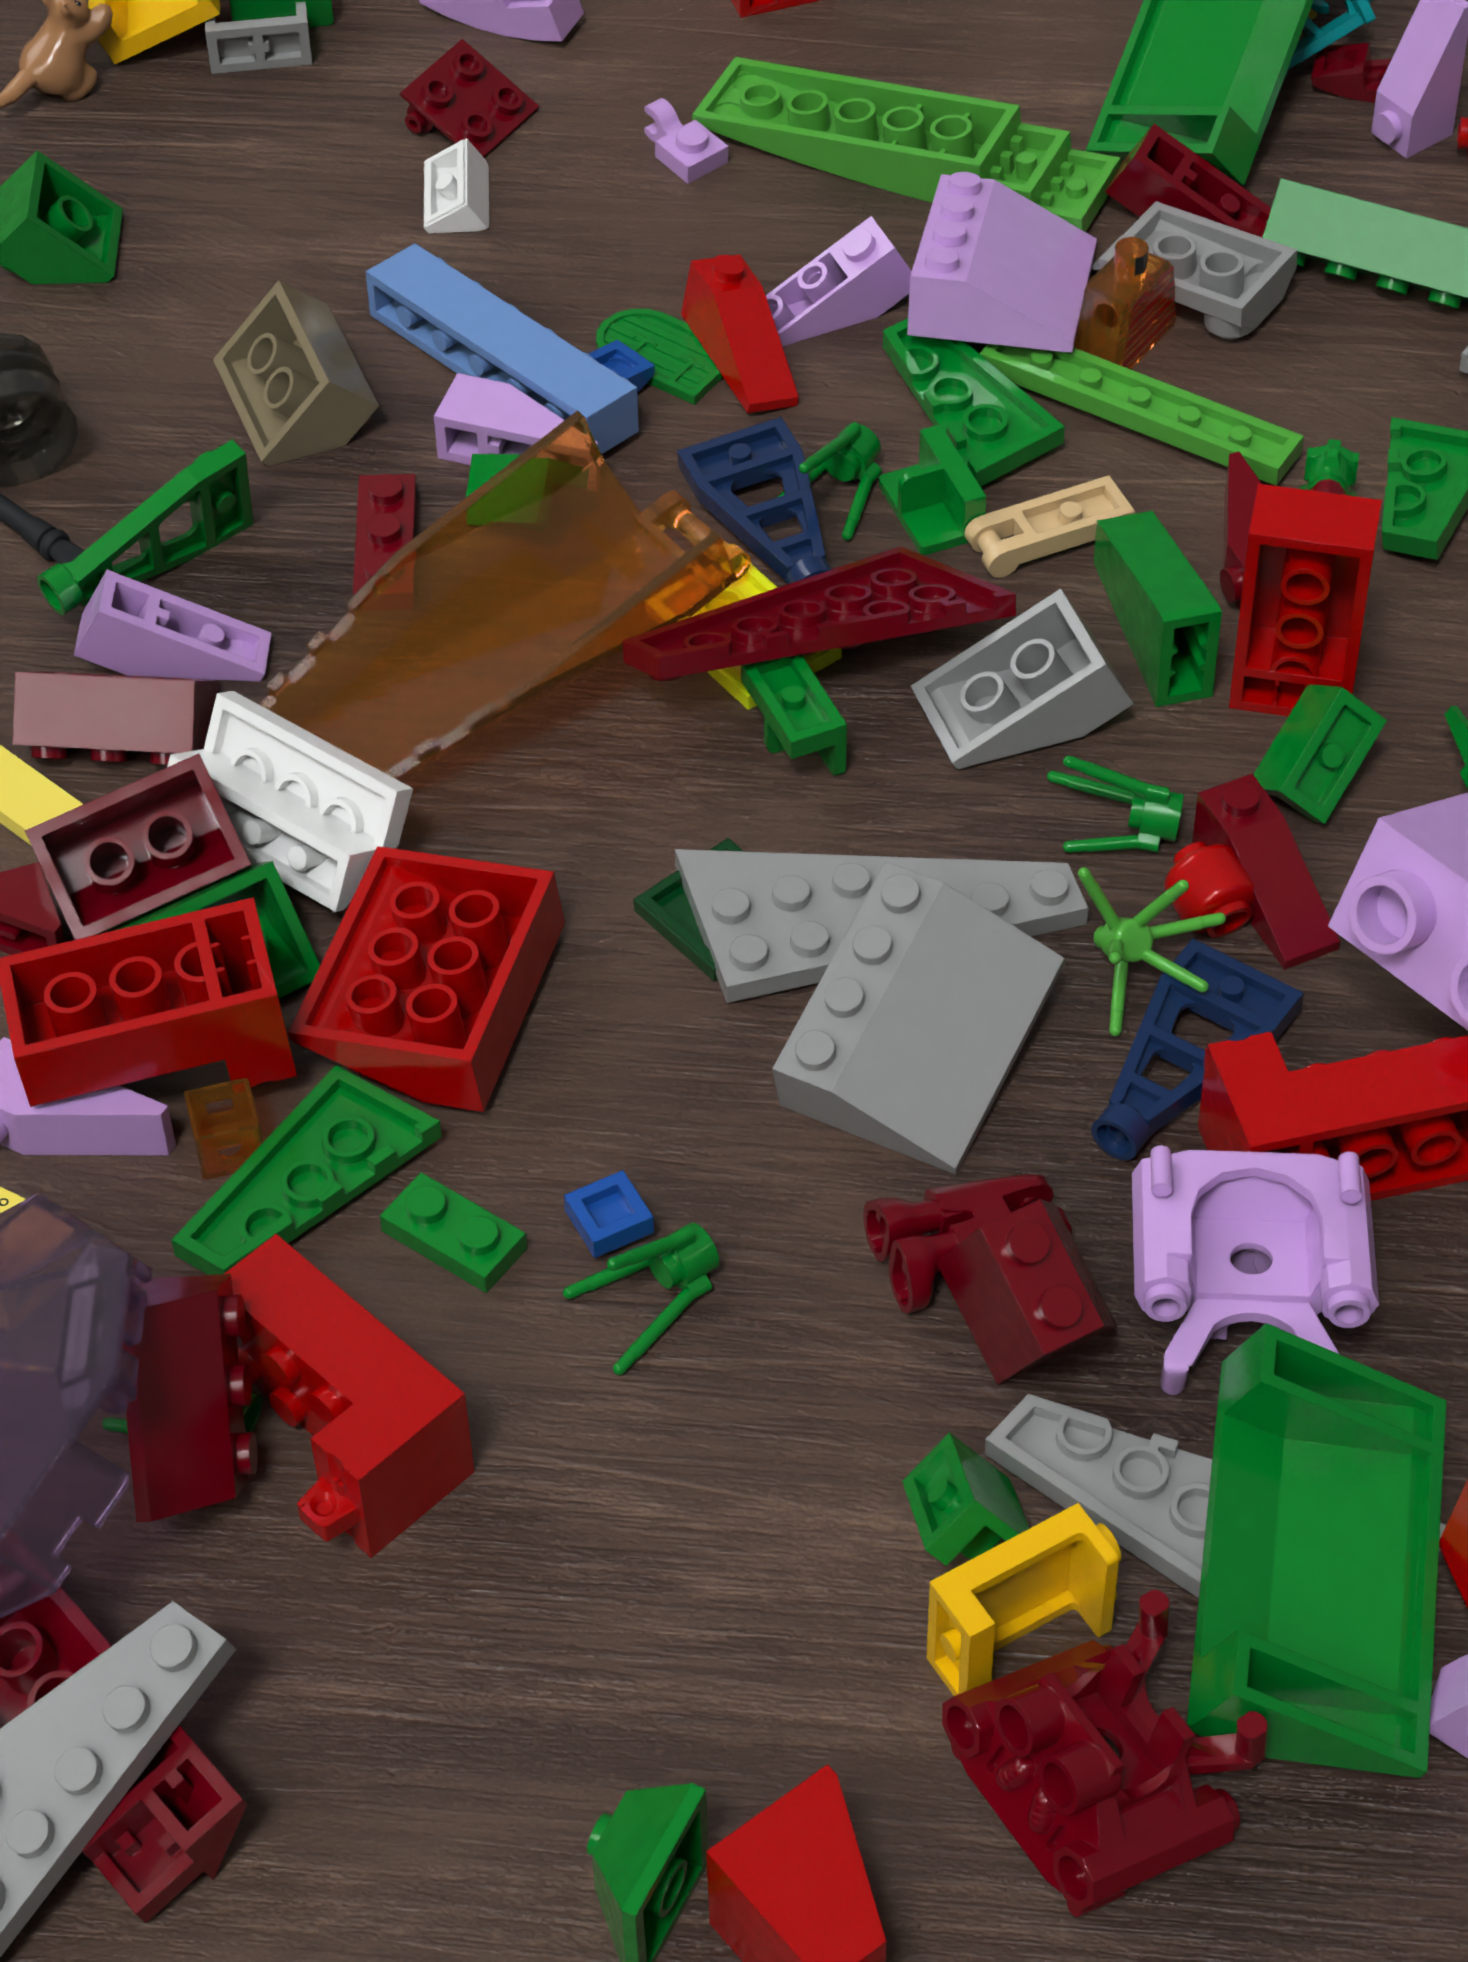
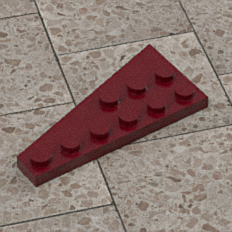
(839, 609)

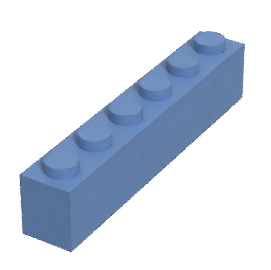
(495, 341)

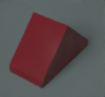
(27, 911)

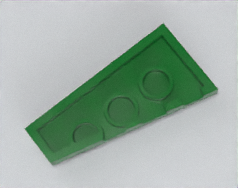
(976, 404)
(306, 1169)

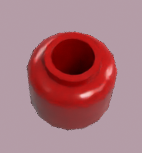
(1215, 886)

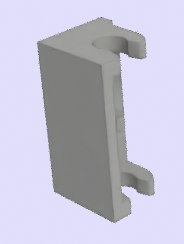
(259, 43)

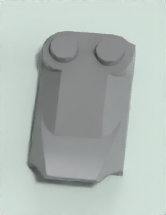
(1216, 267)

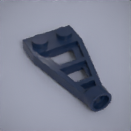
(746, 459)
(1236, 999)

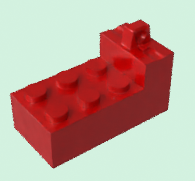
(1302, 595)
(146, 1005)
(1391, 1108)
(379, 1415)

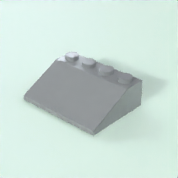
(916, 1020)

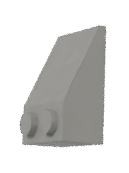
(1022, 687)

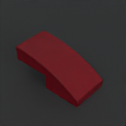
(1349, 71)

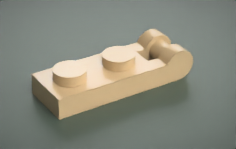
(1044, 524)

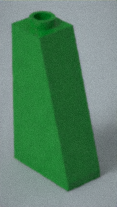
(1160, 607)

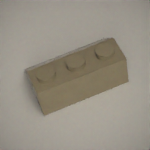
(294, 378)

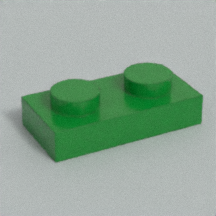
(453, 1232)

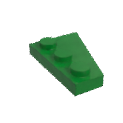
(1424, 487)

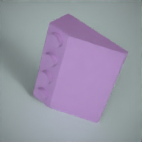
(998, 269)

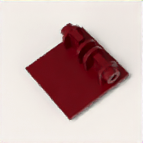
(466, 100)

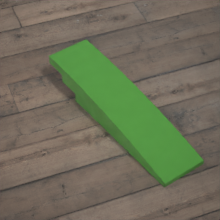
(903, 136)

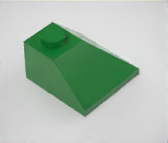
(649, 1864)

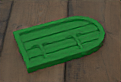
(669, 344)

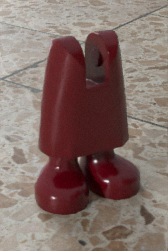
(950, 1214)

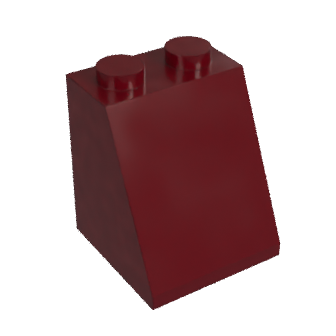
(1025, 1290)

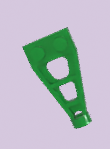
(219, 509)

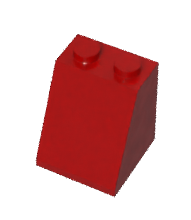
(796, 1882)

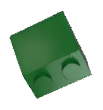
(56, 226)

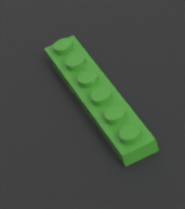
(1150, 407)

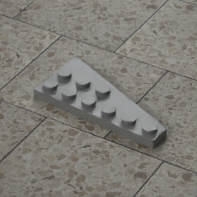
(784, 914)
(1133, 1485)
(87, 1745)

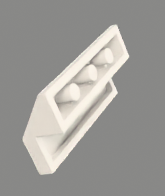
(300, 799)

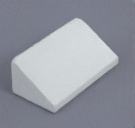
(456, 190)

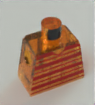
(1127, 305)

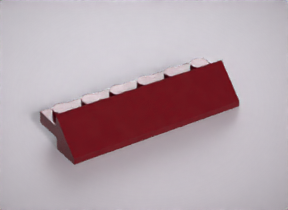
(179, 1807)

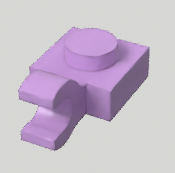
(685, 149)

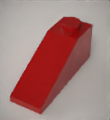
(737, 330)

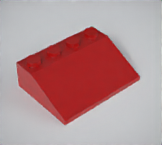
(432, 973)

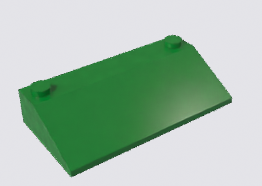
(1202, 77)
(1320, 1558)

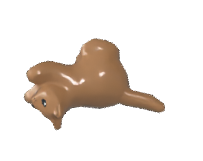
(56, 54)

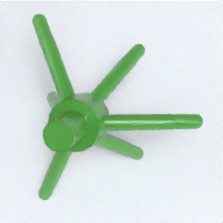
(1132, 940)

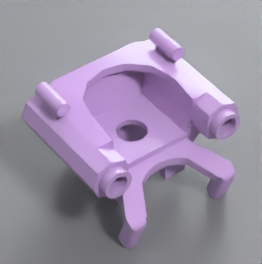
(1250, 1243)

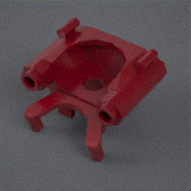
(1066, 1795)

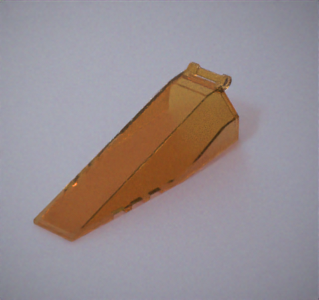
(501, 607)

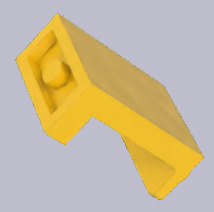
(146, 23)
(1017, 1589)

